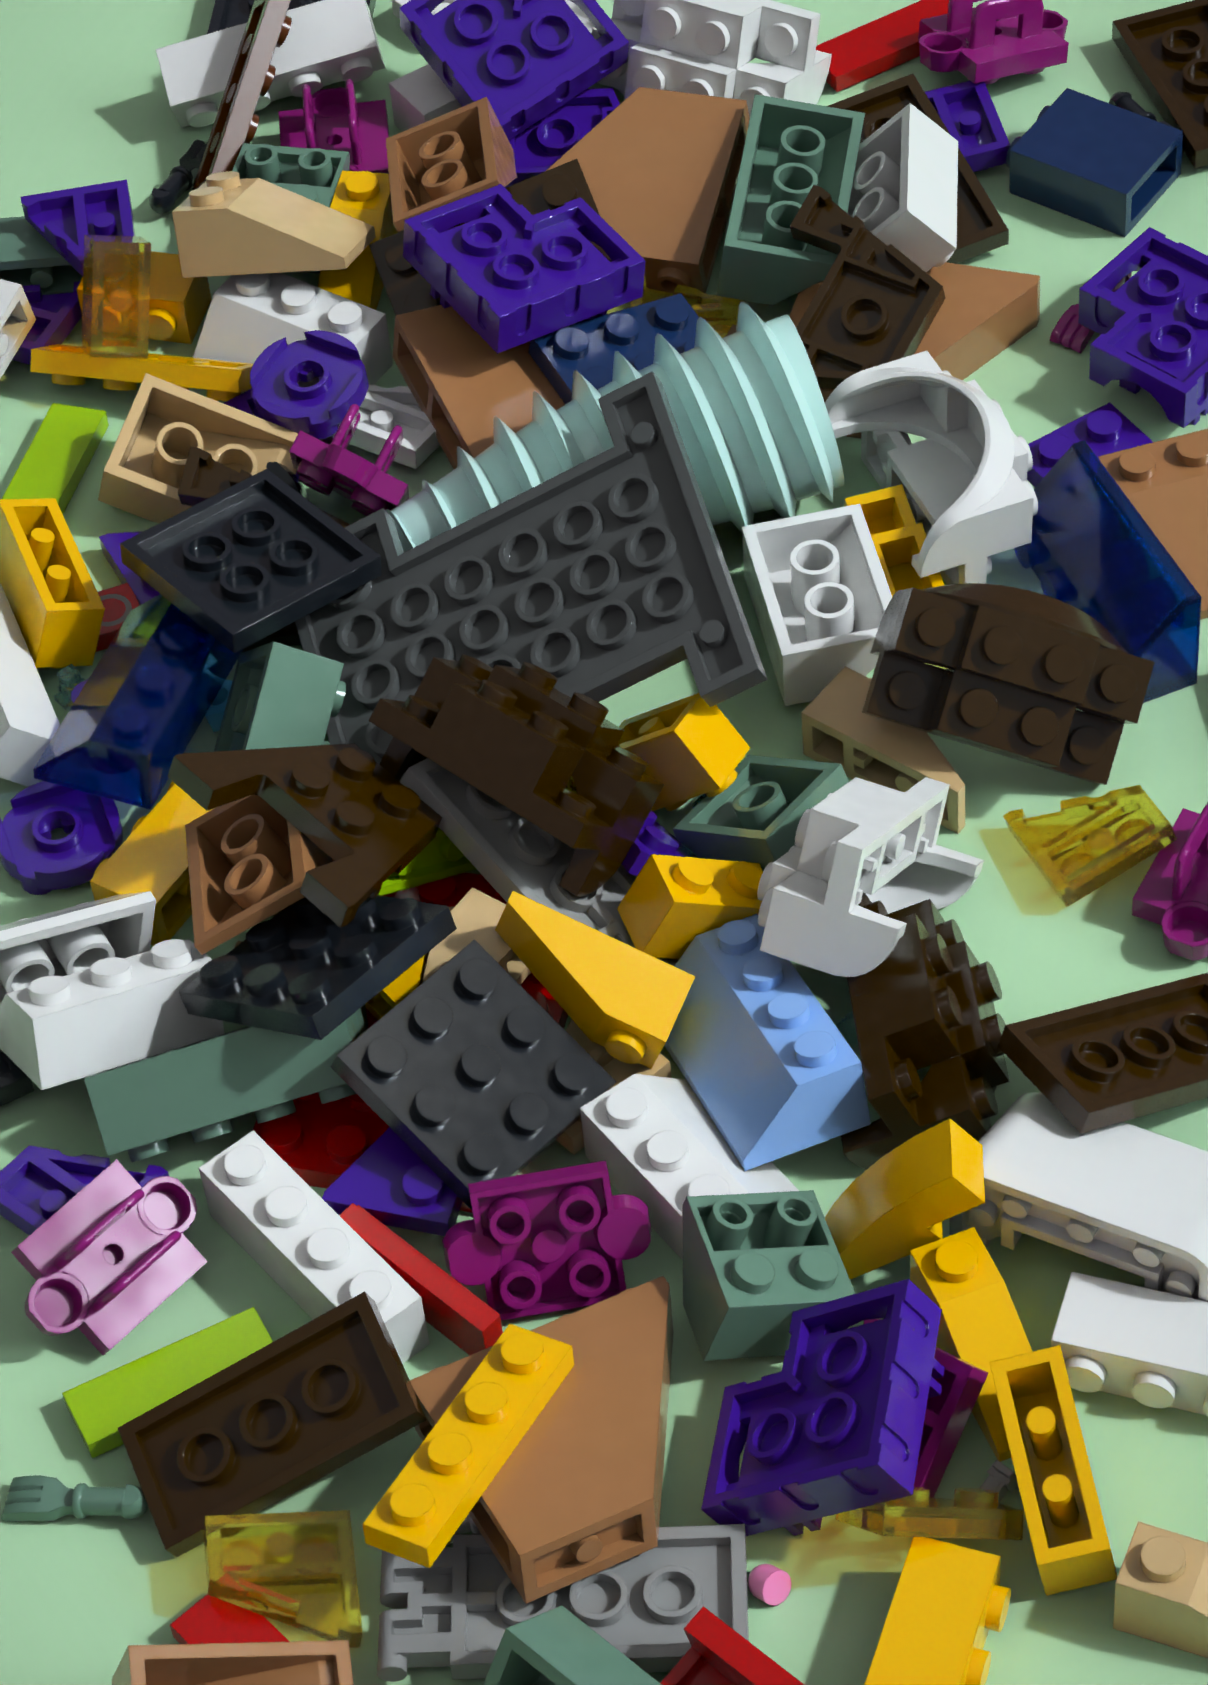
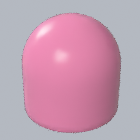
(769, 1584)

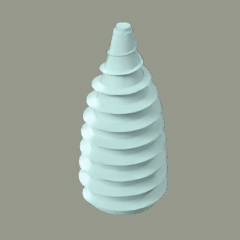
(741, 408)

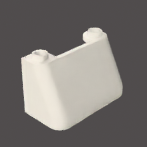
(1096, 1193)

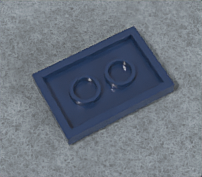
(592, 343)

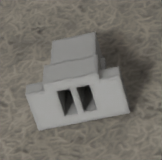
(1000, 1479)

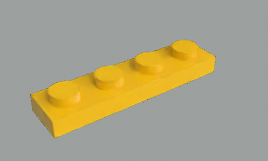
(72, 365)
(468, 1445)

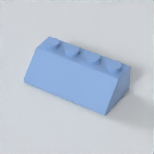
(762, 1049)

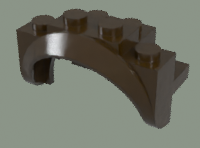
(1011, 678)
(521, 746)
(919, 1011)

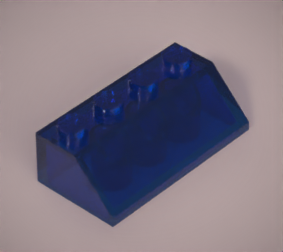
(1110, 564)
(138, 707)

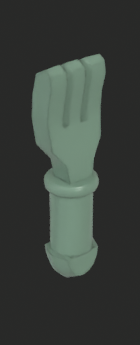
(48, 1499)

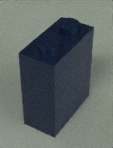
(1095, 161)

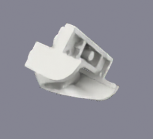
(708, 46)
(961, 480)
(854, 845)

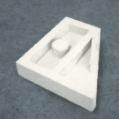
(382, 412)

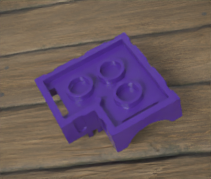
(515, 52)
(518, 270)
(1152, 324)
(836, 1420)

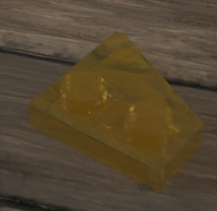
(969, 1515)

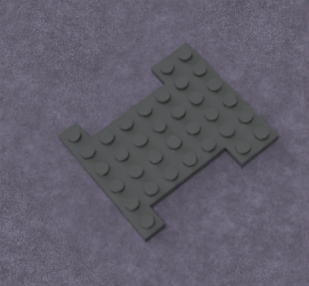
(580, 575)

